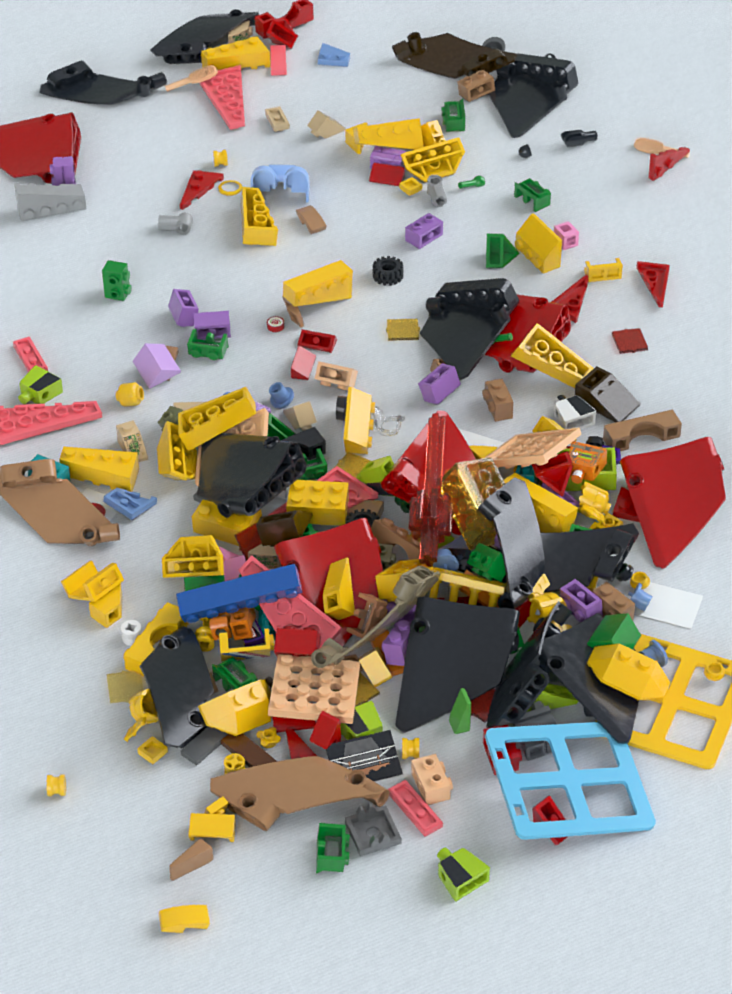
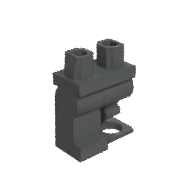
(537, 716)

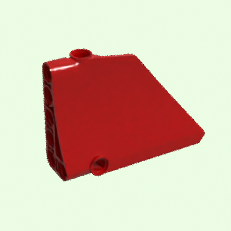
(32, 144)
(529, 312)
(409, 471)
(675, 494)
(317, 551)

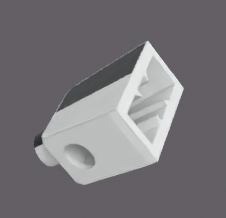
(573, 412)

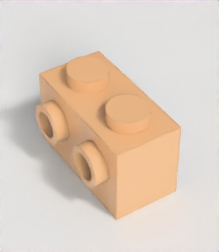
(335, 374)
(431, 779)

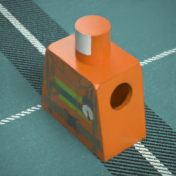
(586, 461)

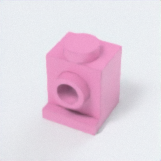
(568, 234)

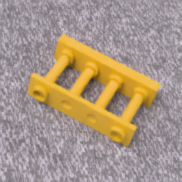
(474, 583)

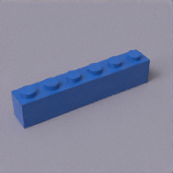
(239, 593)

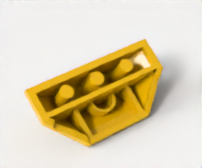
(435, 159)
(173, 457)
(193, 557)
(629, 672)
(239, 709)

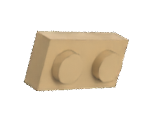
(277, 118)

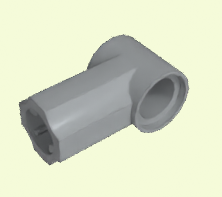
(436, 191)
(180, 223)

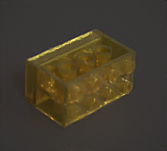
(469, 486)

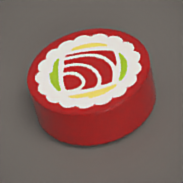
(275, 324)

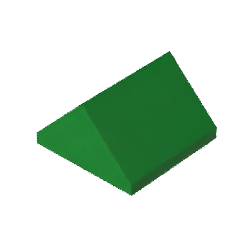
(615, 630)

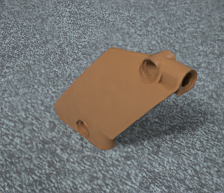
(54, 505)
(292, 787)

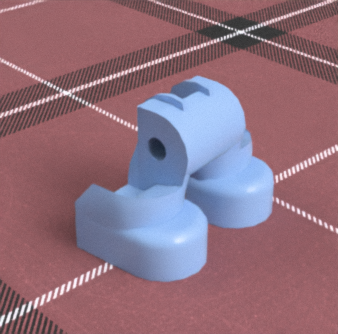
(293, 177)

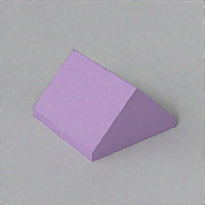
(155, 364)

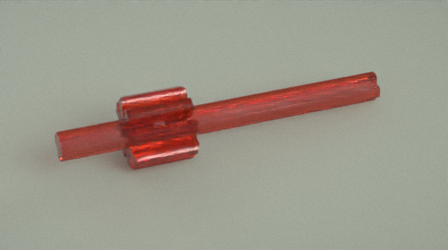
(430, 511)

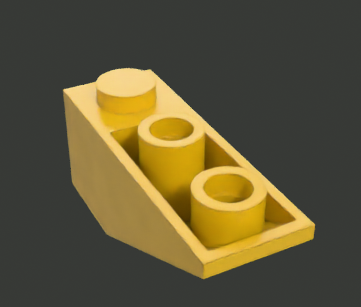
(338, 591)

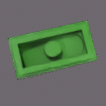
(461, 713)

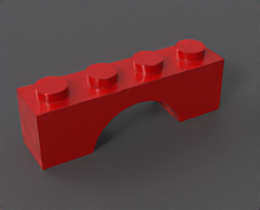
(299, 13)

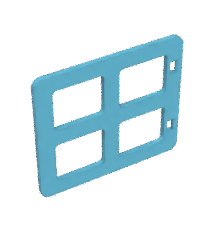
(570, 780)

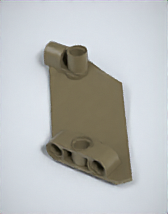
(408, 588)

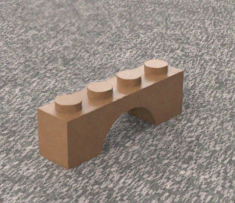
(662, 425)
(389, 534)

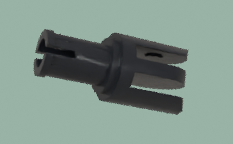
(578, 137)

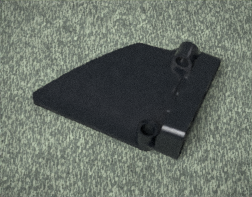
(531, 90)
(467, 320)
(247, 471)
(457, 650)
(569, 655)

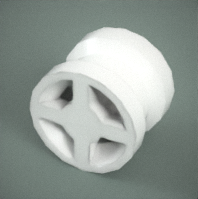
(130, 630)

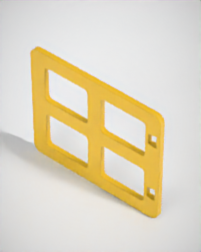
(676, 700)

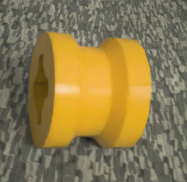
(220, 158)
(205, 638)
(410, 748)
(233, 761)
(56, 785)

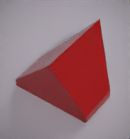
(282, 33)
(555, 472)

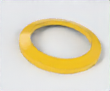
(232, 192)

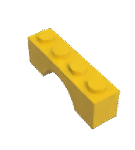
(165, 623)

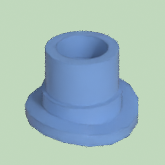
(280, 395)
(446, 560)
(640, 597)
(656, 652)

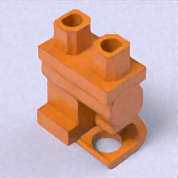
(239, 621)

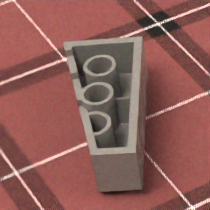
(48, 200)

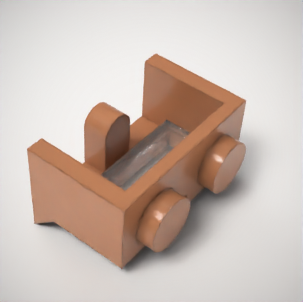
(370, 616)

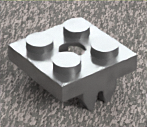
(372, 818)

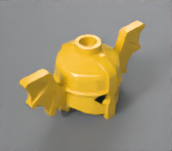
(593, 502)
(544, 602)
(142, 710)

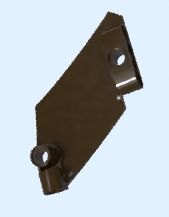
(450, 55)

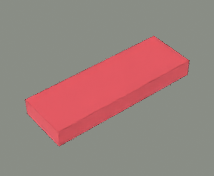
(278, 60)
(29, 354)
(415, 808)

